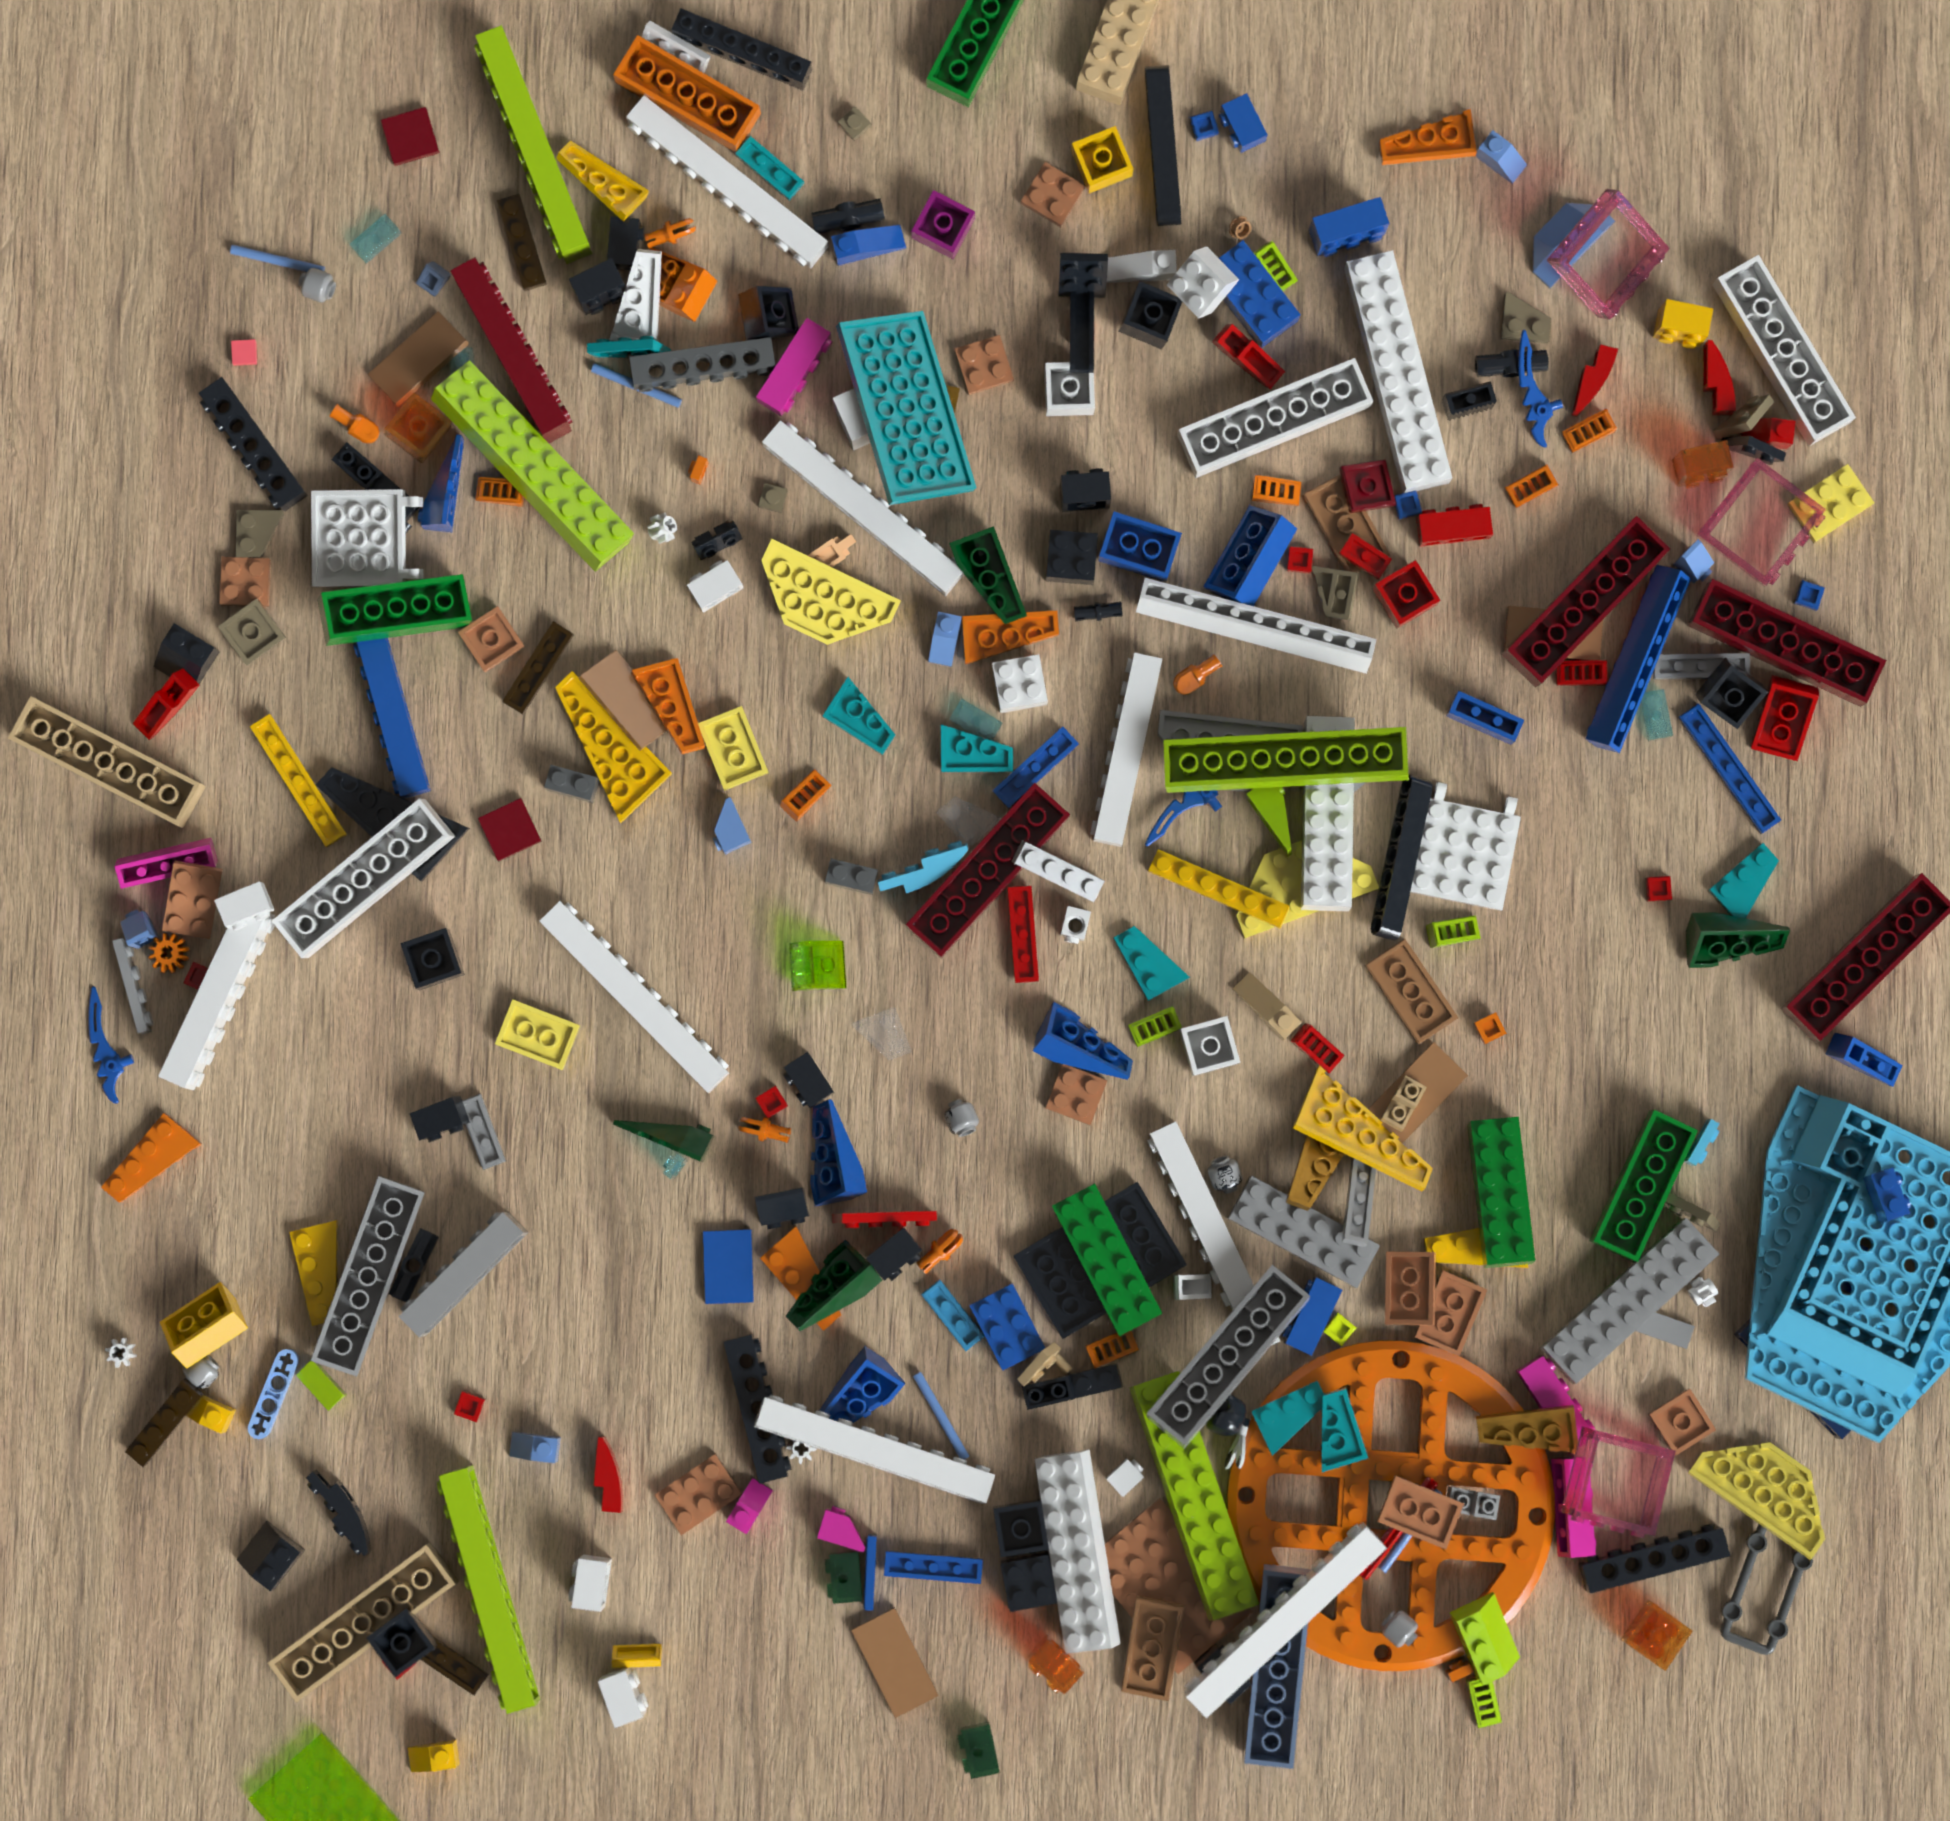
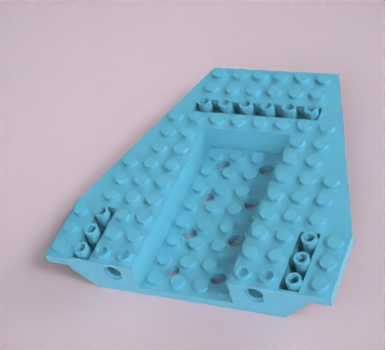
(1804, 1334)

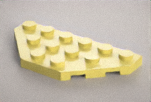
(822, 599)
(1281, 880)
(1767, 1489)

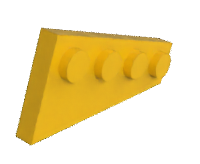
(608, 184)

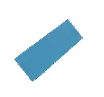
(952, 1315)

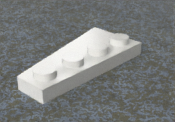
(641, 298)

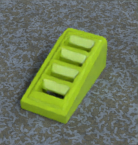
(1275, 254)
(1434, 937)
(1173, 1017)
(1471, 1684)

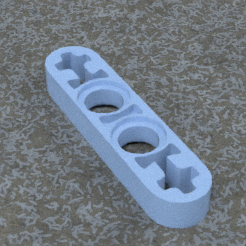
(272, 1393)

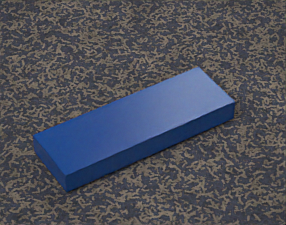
(870, 1572)

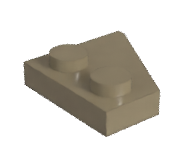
(1522, 316)
(1745, 417)
(255, 530)
(1337, 591)
(1696, 1214)

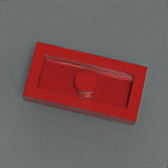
(1365, 556)

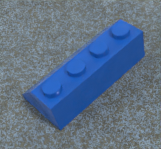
(1250, 556)

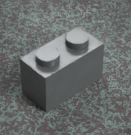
(571, 783)
(851, 876)

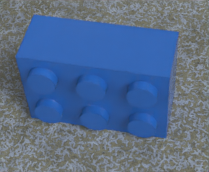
(1349, 227)
(1139, 546)
(1007, 1326)

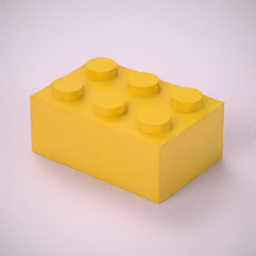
(203, 1325)

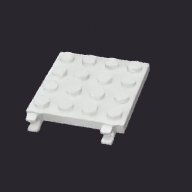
(360, 537)
(1466, 852)

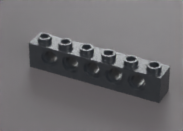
(742, 49)
(219, 393)
(734, 1349)
(1715, 1549)

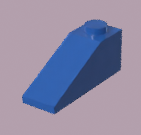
(867, 243)
(1863, 1058)

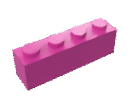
(794, 366)
(159, 863)
(1549, 1390)
(1572, 1537)

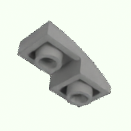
(1476, 1503)

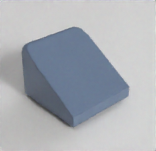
(433, 278)

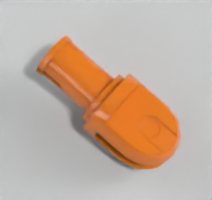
(667, 233)
(357, 425)
(1194, 676)
(766, 1131)
(940, 1250)

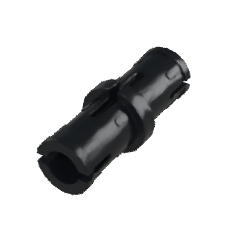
(1098, 611)

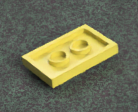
(1841, 497)
(733, 748)
(537, 1034)

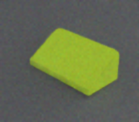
(321, 1384)

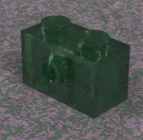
(845, 1577)
(979, 1750)

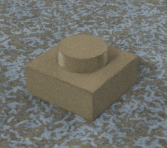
(854, 123)
(772, 498)

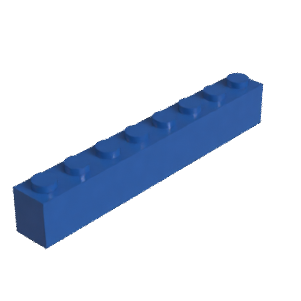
(1638, 658)
(393, 717)

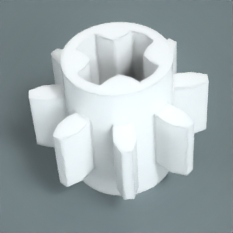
(662, 528)
(1702, 1292)
(126, 1355)
(796, 1453)

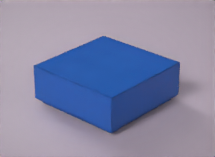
(1204, 125)
(1407, 505)
(1809, 595)

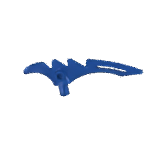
(1540, 407)
(1190, 800)
(111, 1062)

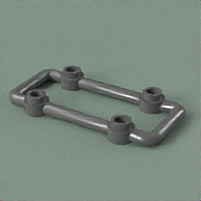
(1732, 1610)

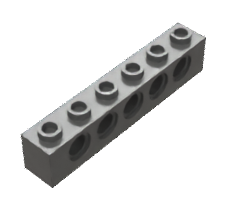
(689, 358)

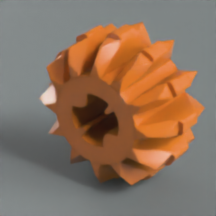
(160, 953)

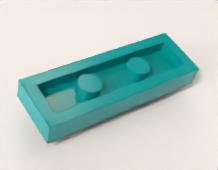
(769, 168)

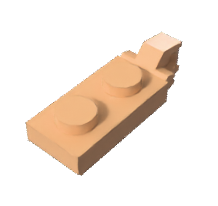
(833, 550)

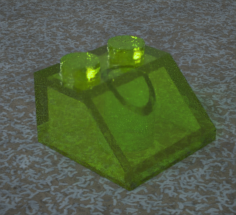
(817, 965)

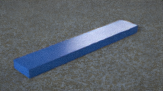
(1729, 768)

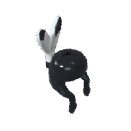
(1228, 1421)

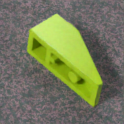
(1271, 809)

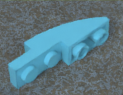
(934, 863)

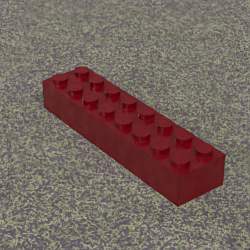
(509, 346)
(1586, 601)
(1787, 643)
(986, 871)
(1867, 957)

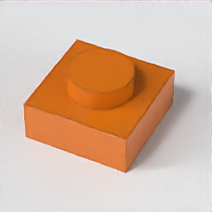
(697, 469)
(1489, 1028)
(1459, 1670)

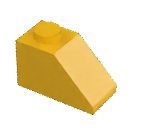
(212, 1414)
(434, 1756)

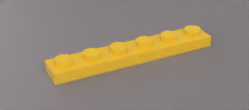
(298, 780)
(1219, 889)

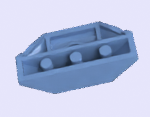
(1554, 233)

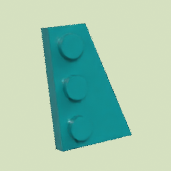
(619, 349)
(858, 718)
(973, 753)
(1744, 882)
(1149, 965)
(1287, 1415)
(1340, 1432)

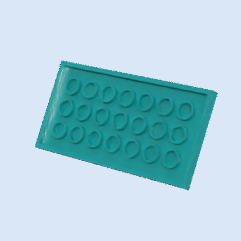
(906, 407)

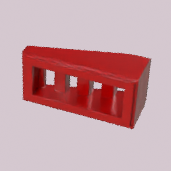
(1602, 681)
(1300, 1036)

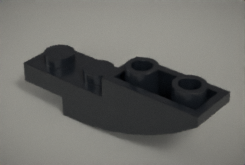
(366, 473)
(1072, 1386)
(349, 1519)

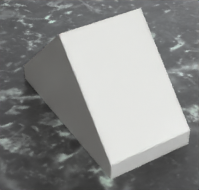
(1192, 1286)

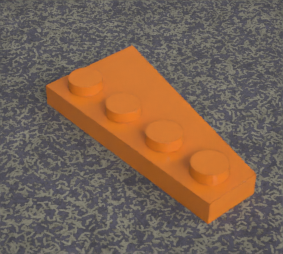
(1441, 140)
(989, 636)
(669, 697)
(154, 1153)
(794, 1268)

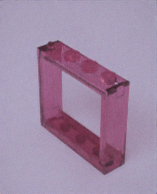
(1580, 235)
(1787, 555)
(1581, 1473)

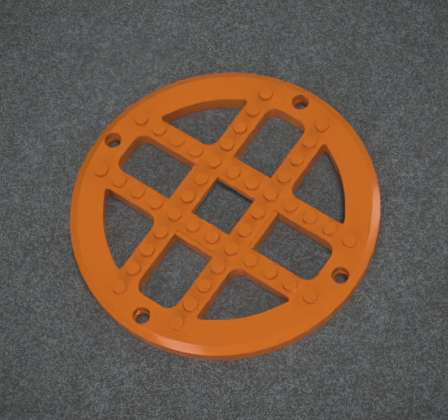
(1526, 1475)

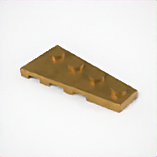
(1312, 1171)
(1536, 1428)

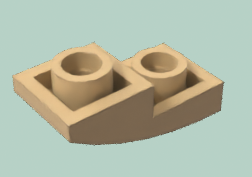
(1403, 1103)

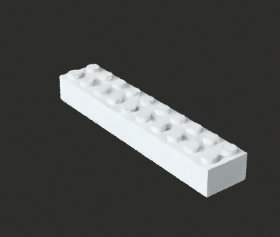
(1398, 372)

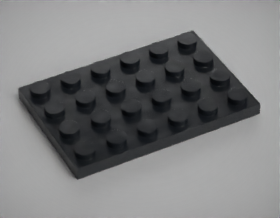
(1061, 1280)

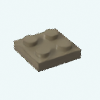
(252, 631)

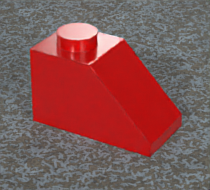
(1774, 432)

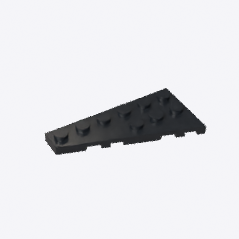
(376, 808)

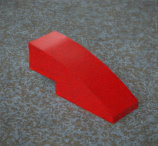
(1248, 356)
(1594, 377)
(1717, 380)
(166, 703)
(608, 1476)

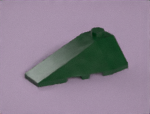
(987, 569)
(1722, 937)
(680, 1138)
(839, 1283)

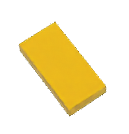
(636, 1655)

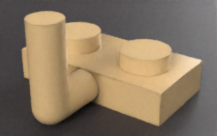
(1044, 1360)

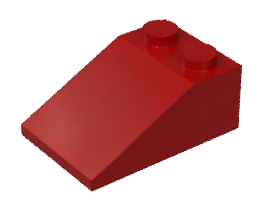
(1785, 718)

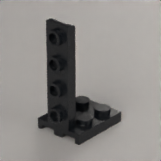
(1082, 279)

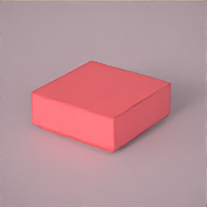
(244, 352)

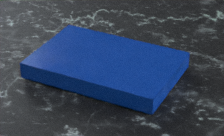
(728, 1266)

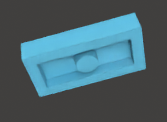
(1707, 1134)

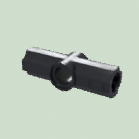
(848, 216)
(1508, 363)
(407, 1280)

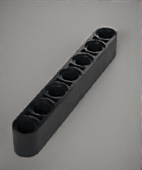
(1163, 145)
(1401, 858)

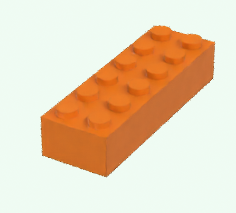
(687, 93)

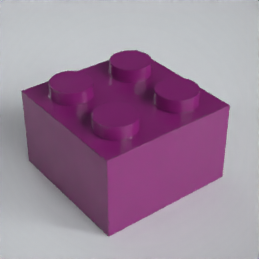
(943, 224)

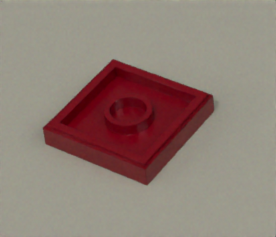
(410, 136)
(1367, 486)
(509, 829)

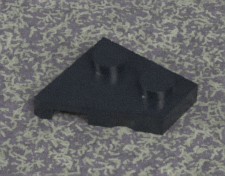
(1755, 448)

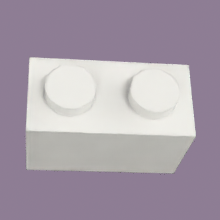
(714, 585)
(244, 906)

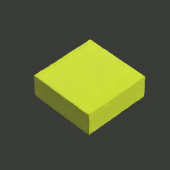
(1339, 1329)

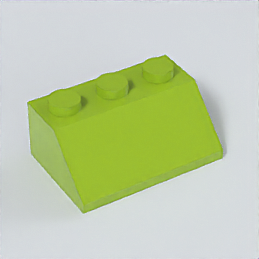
(1485, 1638)

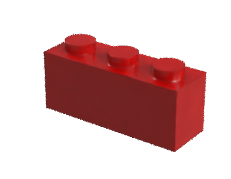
(1454, 525)

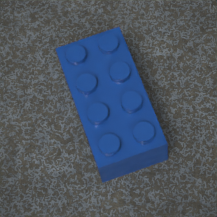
(1257, 297)

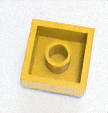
(1102, 159)
(1682, 323)

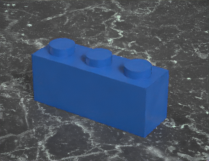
(1485, 718)
(1313, 1317)

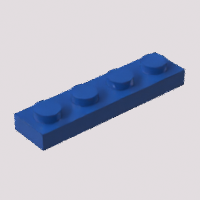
(1035, 767)
(933, 1567)

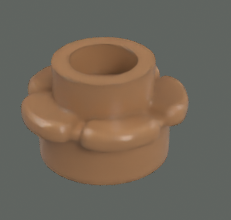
(1240, 227)

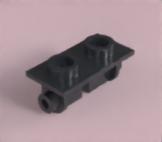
(708, 546)

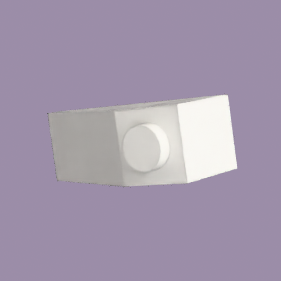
(1142, 266)

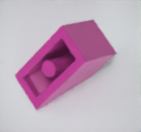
(749, 1506)
(840, 1529)

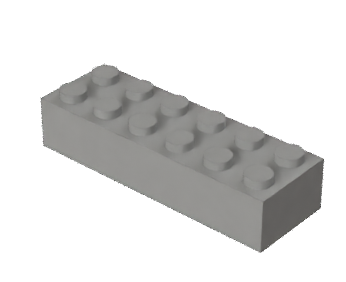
(1301, 1232)
(463, 1274)

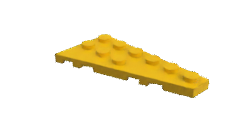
(623, 770)
(1352, 1129)

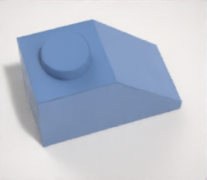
(1501, 157)
(1695, 562)
(944, 639)
(730, 829)
(138, 929)
(535, 1447)

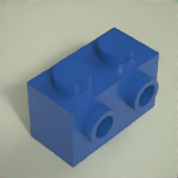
(1242, 123)
(1887, 1195)

